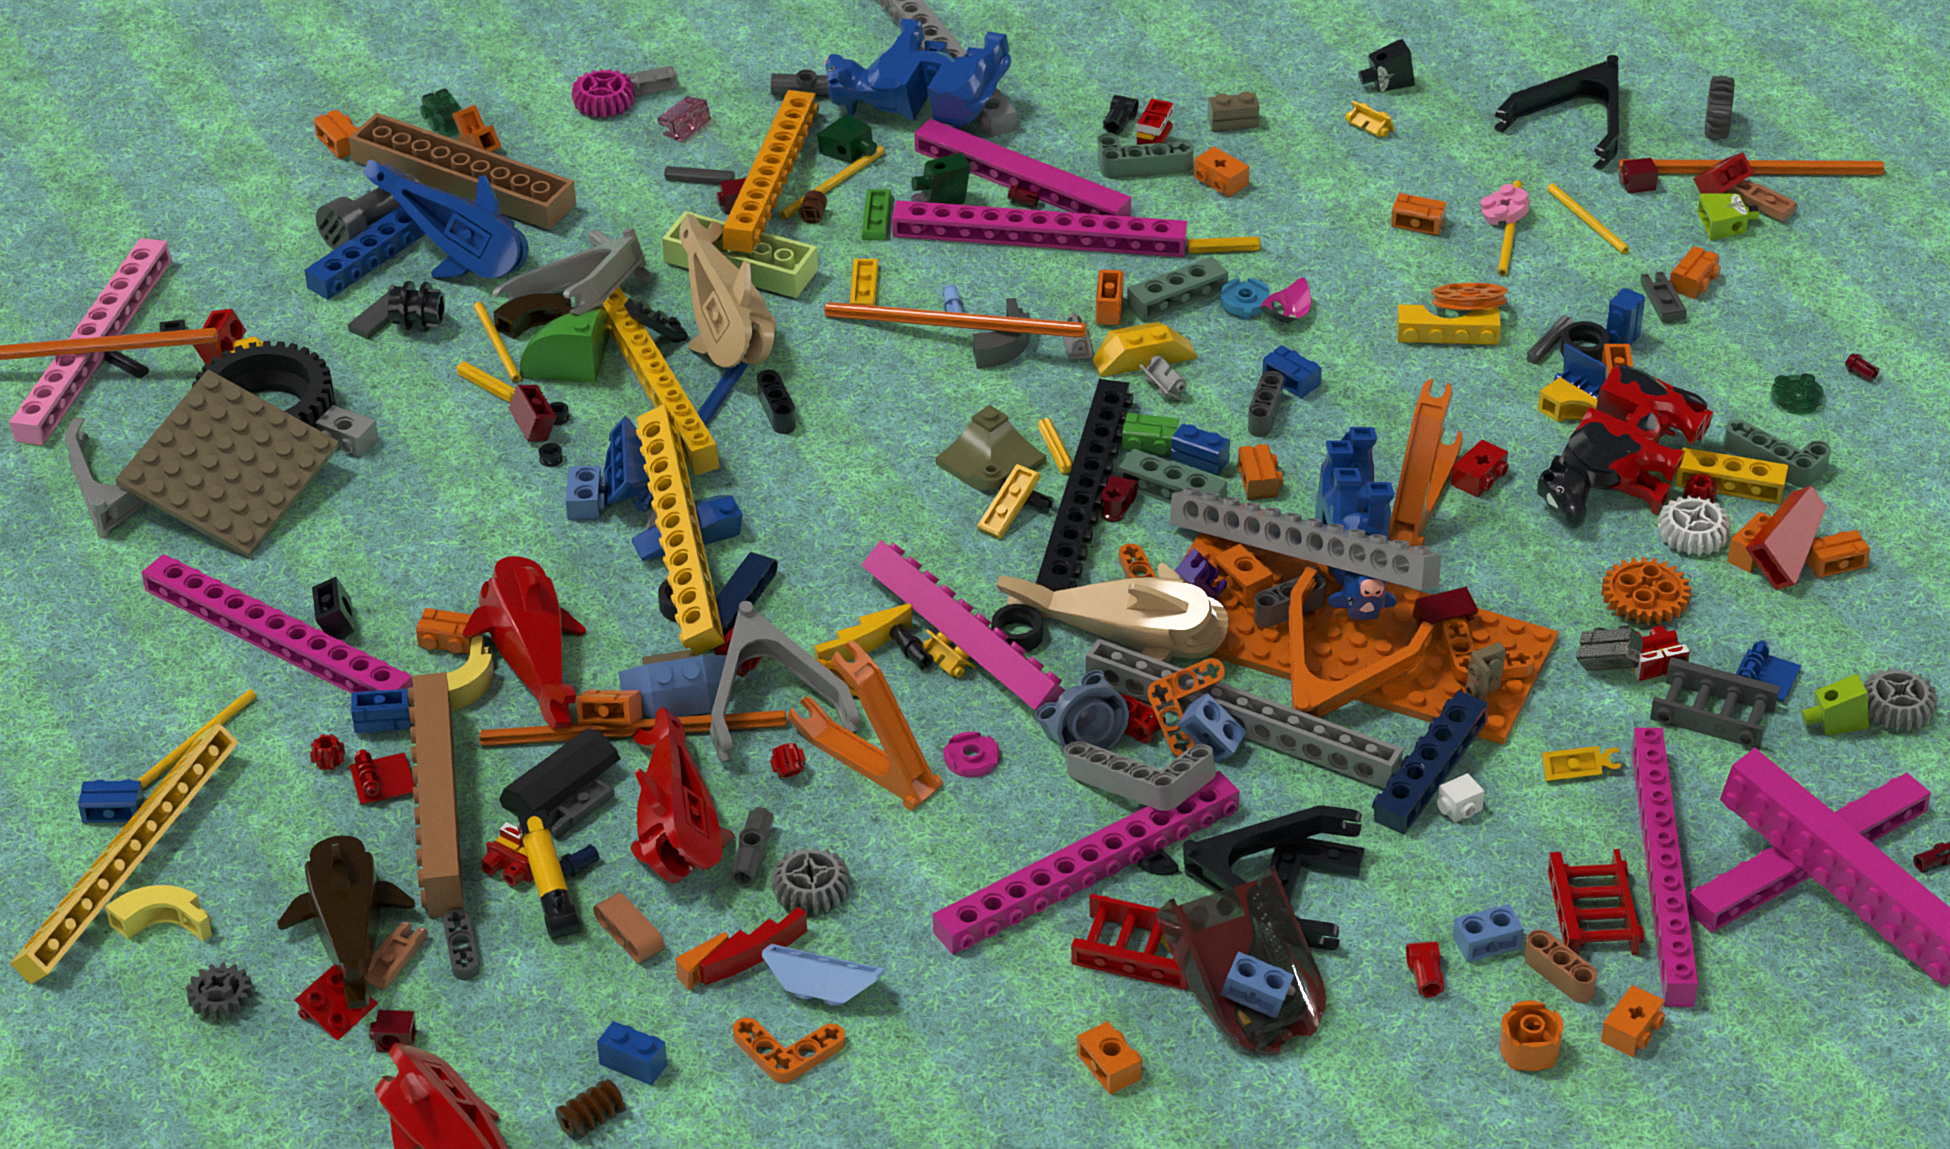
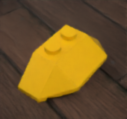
(1136, 345)

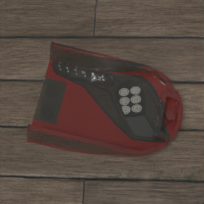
(1258, 923)

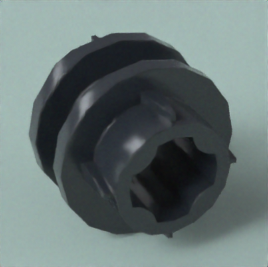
(416, 306)

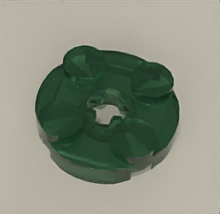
(1783, 393)

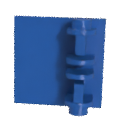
(1582, 371)
(1766, 668)

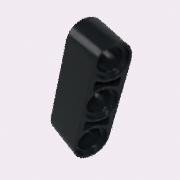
(776, 401)

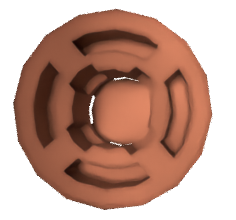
(813, 206)

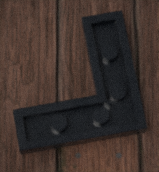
(1317, 855)

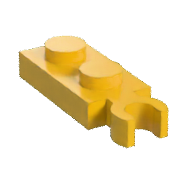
(1576, 762)

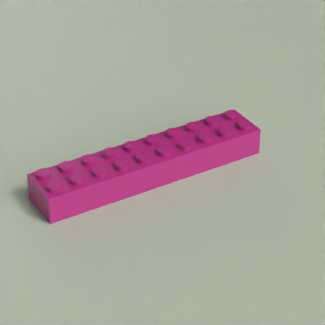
(1841, 861)

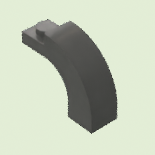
(999, 346)

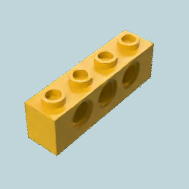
(1735, 474)

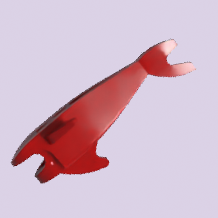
(527, 628)
(674, 806)
(434, 1105)

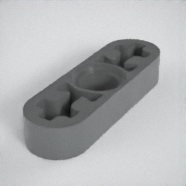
(464, 934)

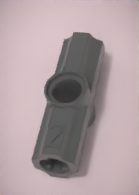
(803, 81)
(752, 846)

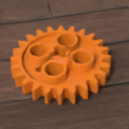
(1646, 591)

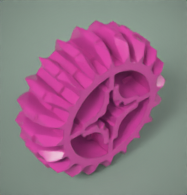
(603, 93)

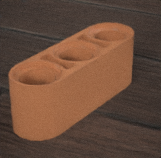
(629, 927)
(1560, 966)

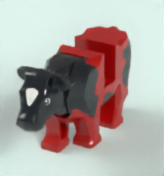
(1621, 444)

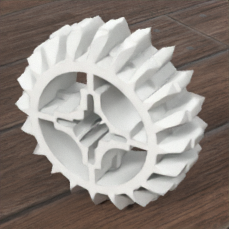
(1694, 525)

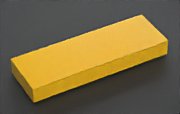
(864, 281)
(1009, 501)

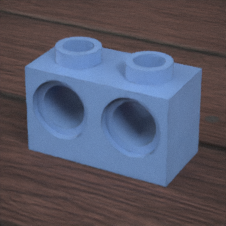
(584, 492)
(1211, 725)
(1488, 933)
(1257, 984)

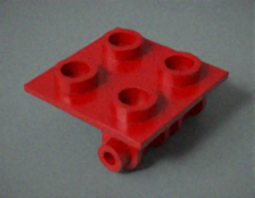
(381, 777)
(327, 1006)

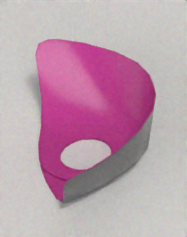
(1294, 299)

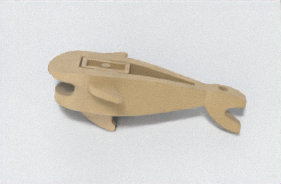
(725, 303)
(1144, 613)

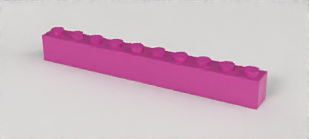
(1012, 168)
(962, 627)
(1773, 872)

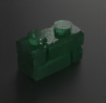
(439, 110)

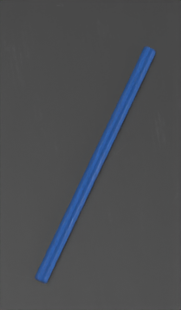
(705, 412)

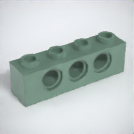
(1176, 289)
(1161, 477)

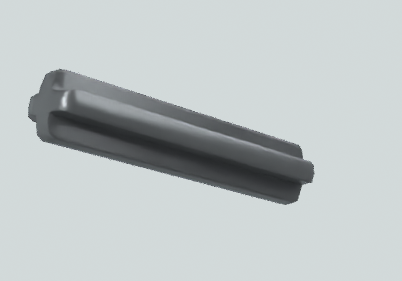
(697, 175)
(1548, 340)

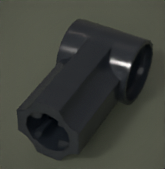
(1121, 111)

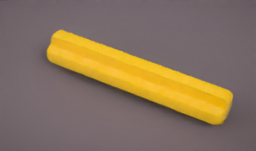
(1228, 244)
(485, 381)
(1055, 445)

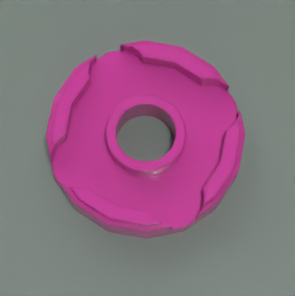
(971, 766)

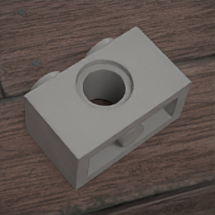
(352, 430)

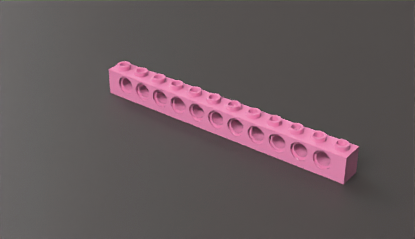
(107, 317)

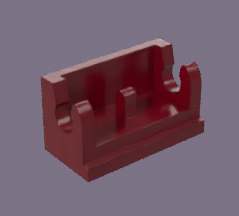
(1445, 606)

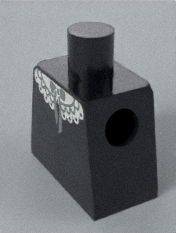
(1389, 67)

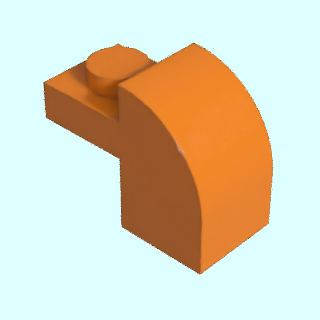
(473, 130)

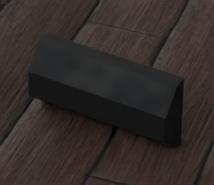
(560, 774)

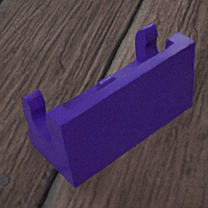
(1200, 573)

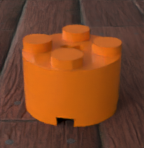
(1531, 1036)

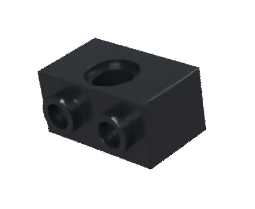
(333, 608)

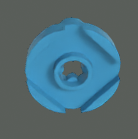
(1235, 293)

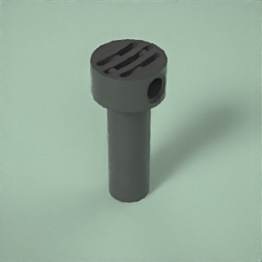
(346, 218)

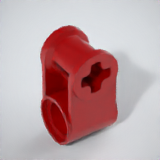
(1140, 720)

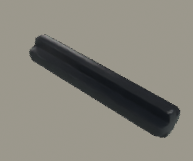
(126, 364)

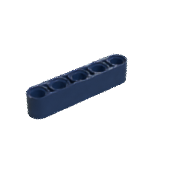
(745, 585)

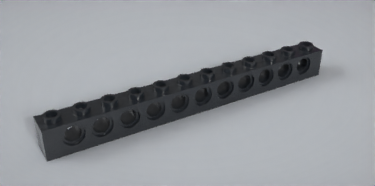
(1085, 486)

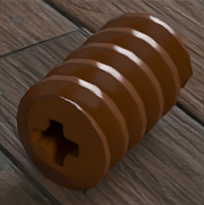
(590, 1107)

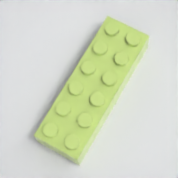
(775, 263)

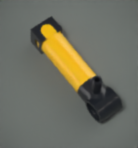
(558, 910)

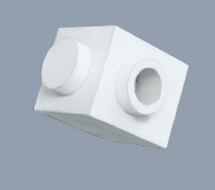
(1460, 798)

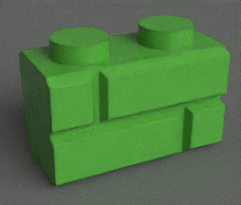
(1149, 433)

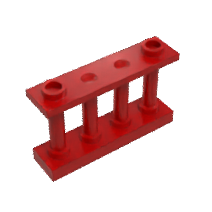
(1570, 915)
(1118, 958)

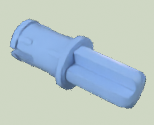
(952, 300)

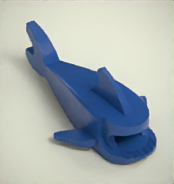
(465, 229)

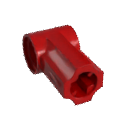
(1425, 963)

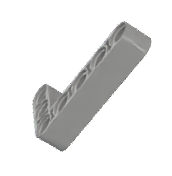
(1140, 782)

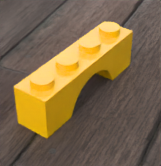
(1418, 325)
(1564, 401)

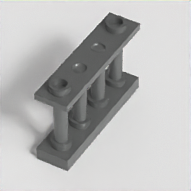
(1718, 684)

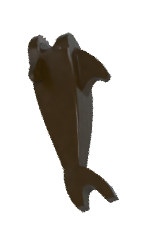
(345, 909)

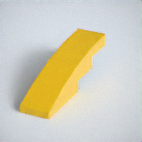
(869, 634)

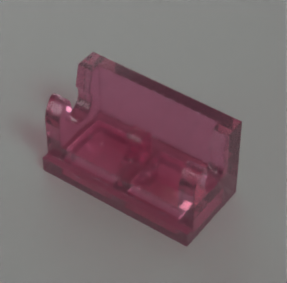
(685, 118)

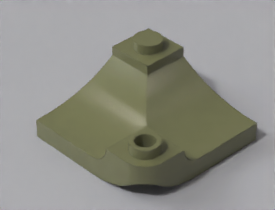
(988, 451)

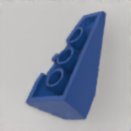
(718, 520)

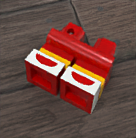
(1154, 122)
(1657, 652)
(508, 855)

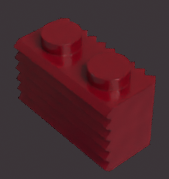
(532, 413)

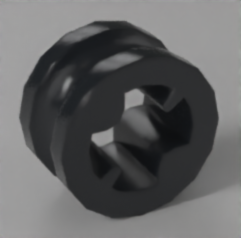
(561, 411)
(550, 455)

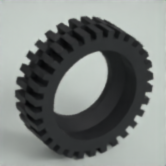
(279, 369)

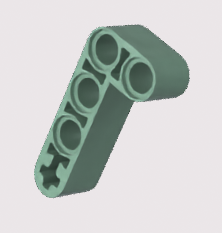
(1142, 159)
(1803, 465)

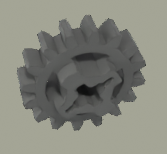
(219, 991)

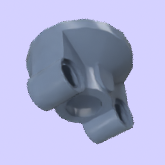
(1086, 714)

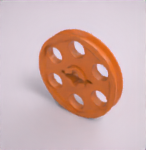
(1469, 296)

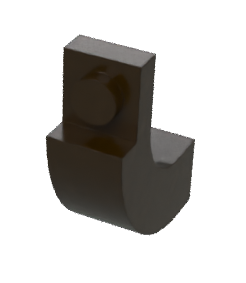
(529, 311)

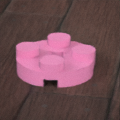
(1505, 204)

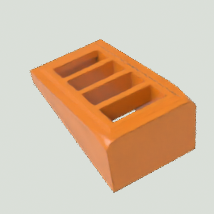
(688, 963)

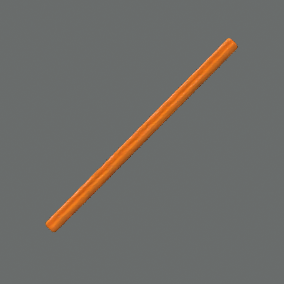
(1774, 167)
(955, 319)
(108, 343)
(691, 724)

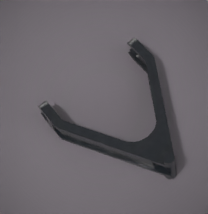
(1593, 82)
(1213, 857)

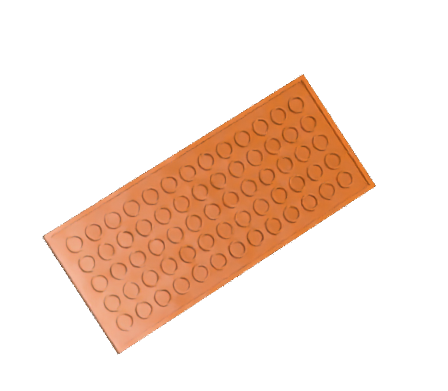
(1342, 645)

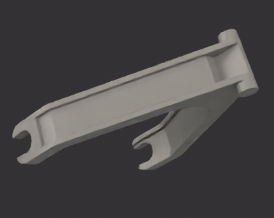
(590, 274)
(106, 503)
(758, 638)

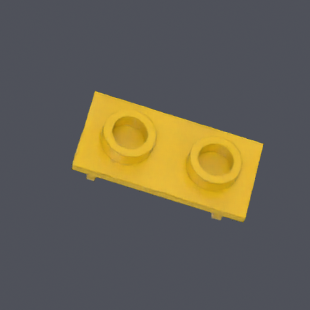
(1378, 122)
(954, 660)

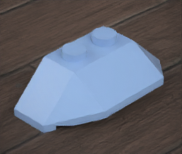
(819, 975)

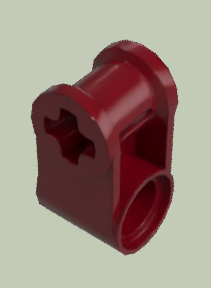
(1118, 497)

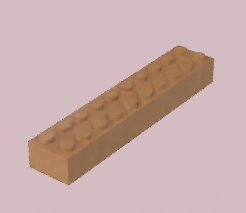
(456, 167)
(435, 795)

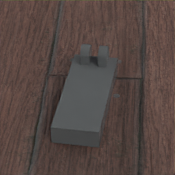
(372, 319)

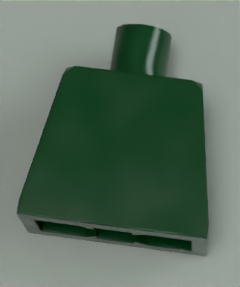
(846, 139)
(944, 180)

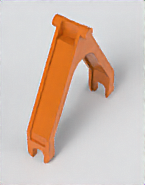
(1424, 468)
(1322, 697)
(902, 765)

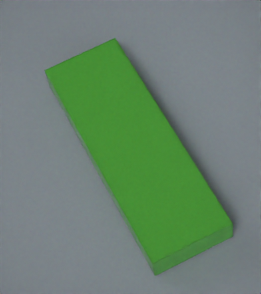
(876, 214)

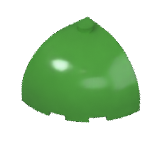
(568, 348)

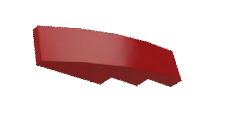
(745, 950)

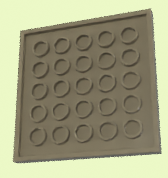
(227, 463)

